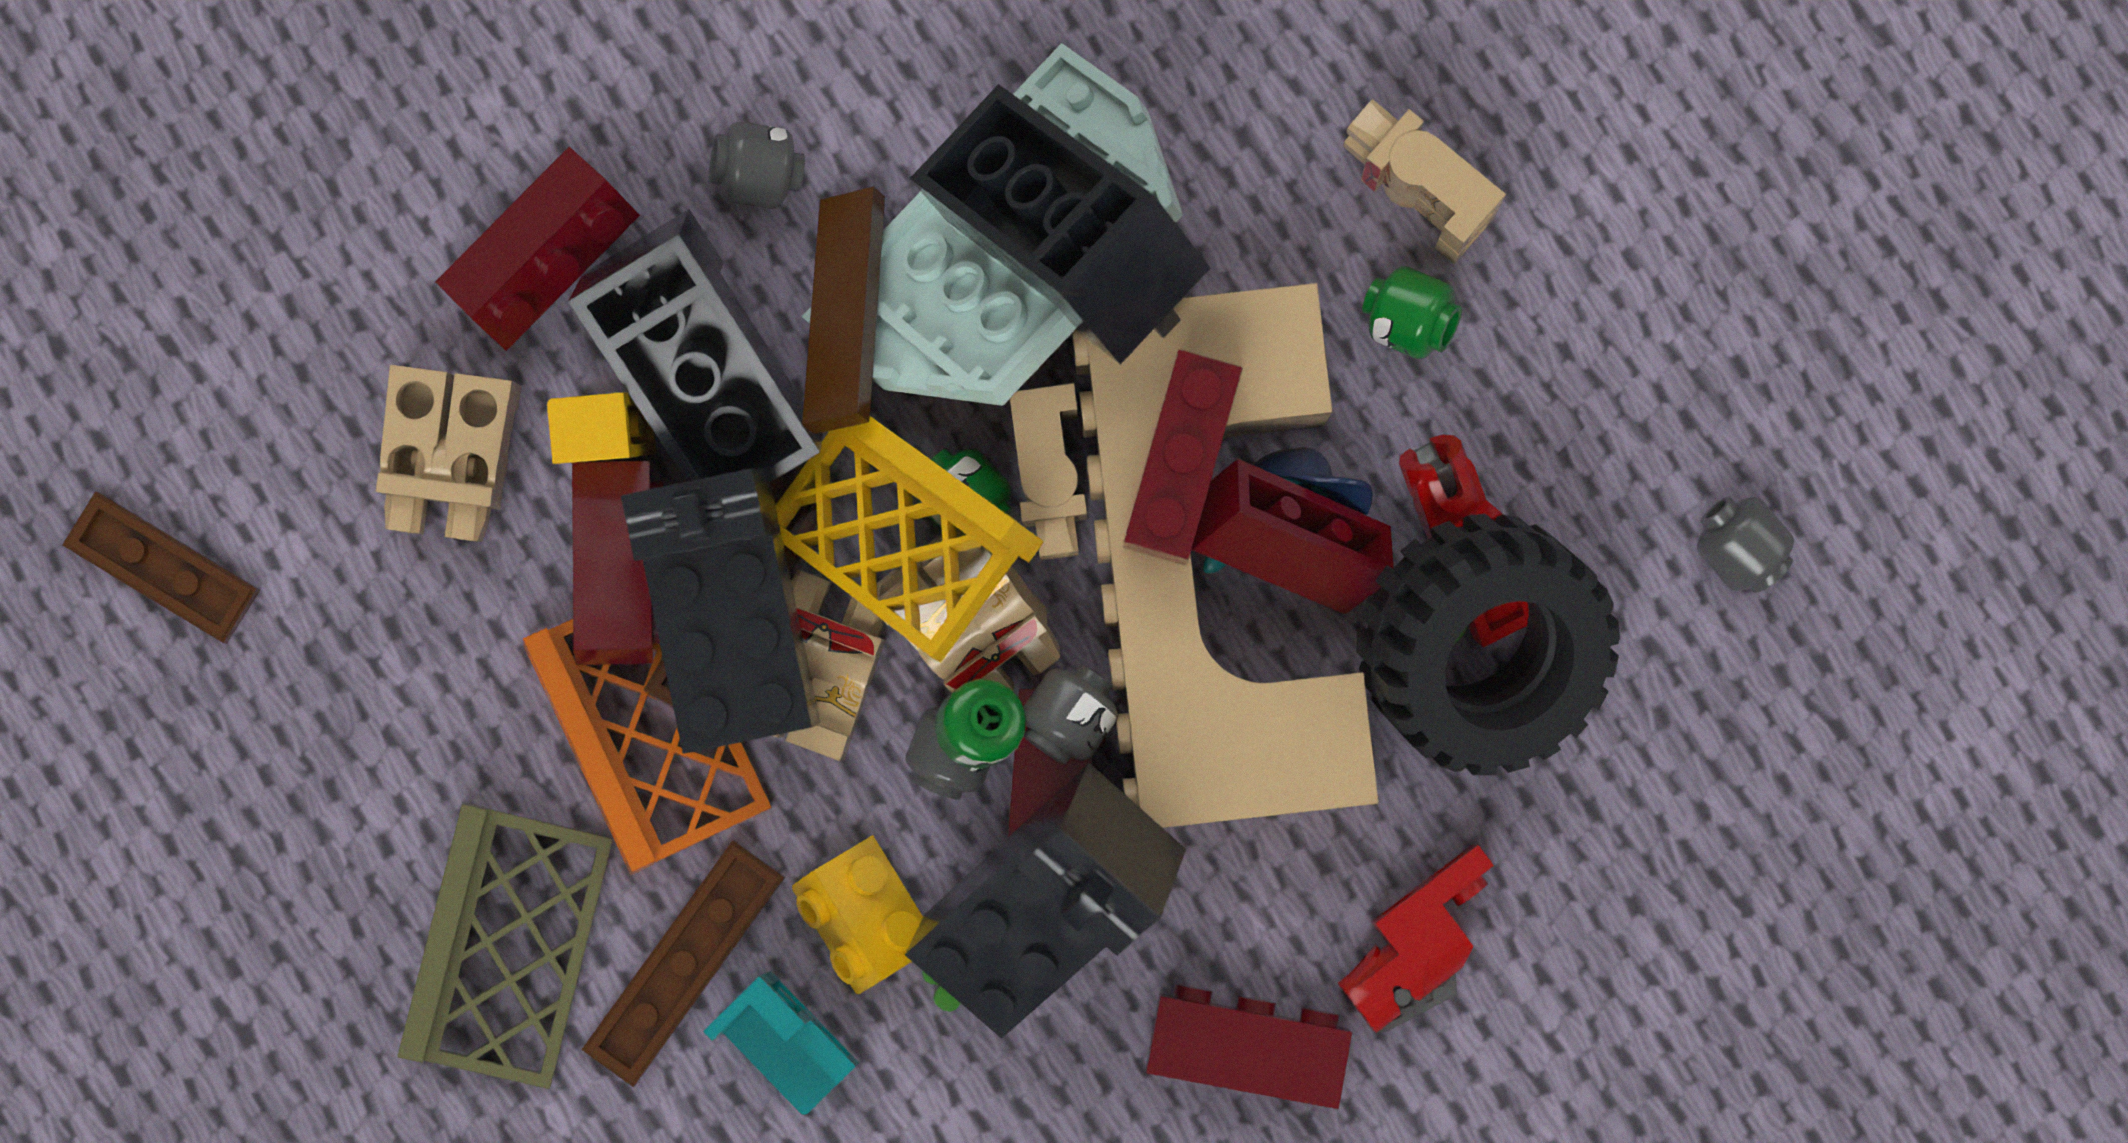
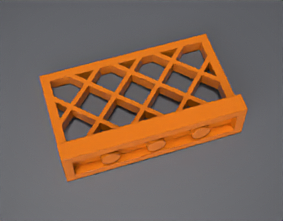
(604, 766)

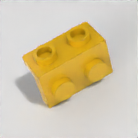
(860, 914)

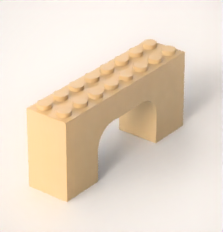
(1197, 734)

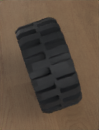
(1543, 686)

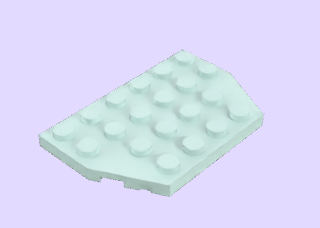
(954, 314)

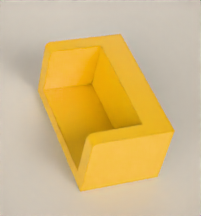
(598, 428)

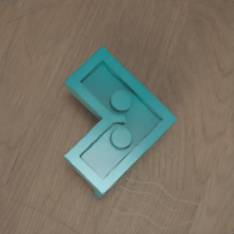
(784, 1042)

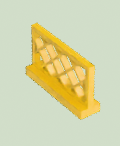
(940, 495)

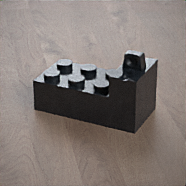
(1063, 222)
(693, 356)
(723, 608)
(1048, 901)

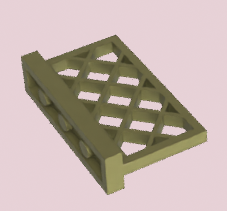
(451, 929)

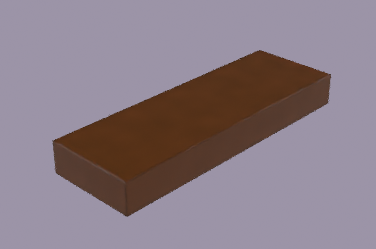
(161, 567)

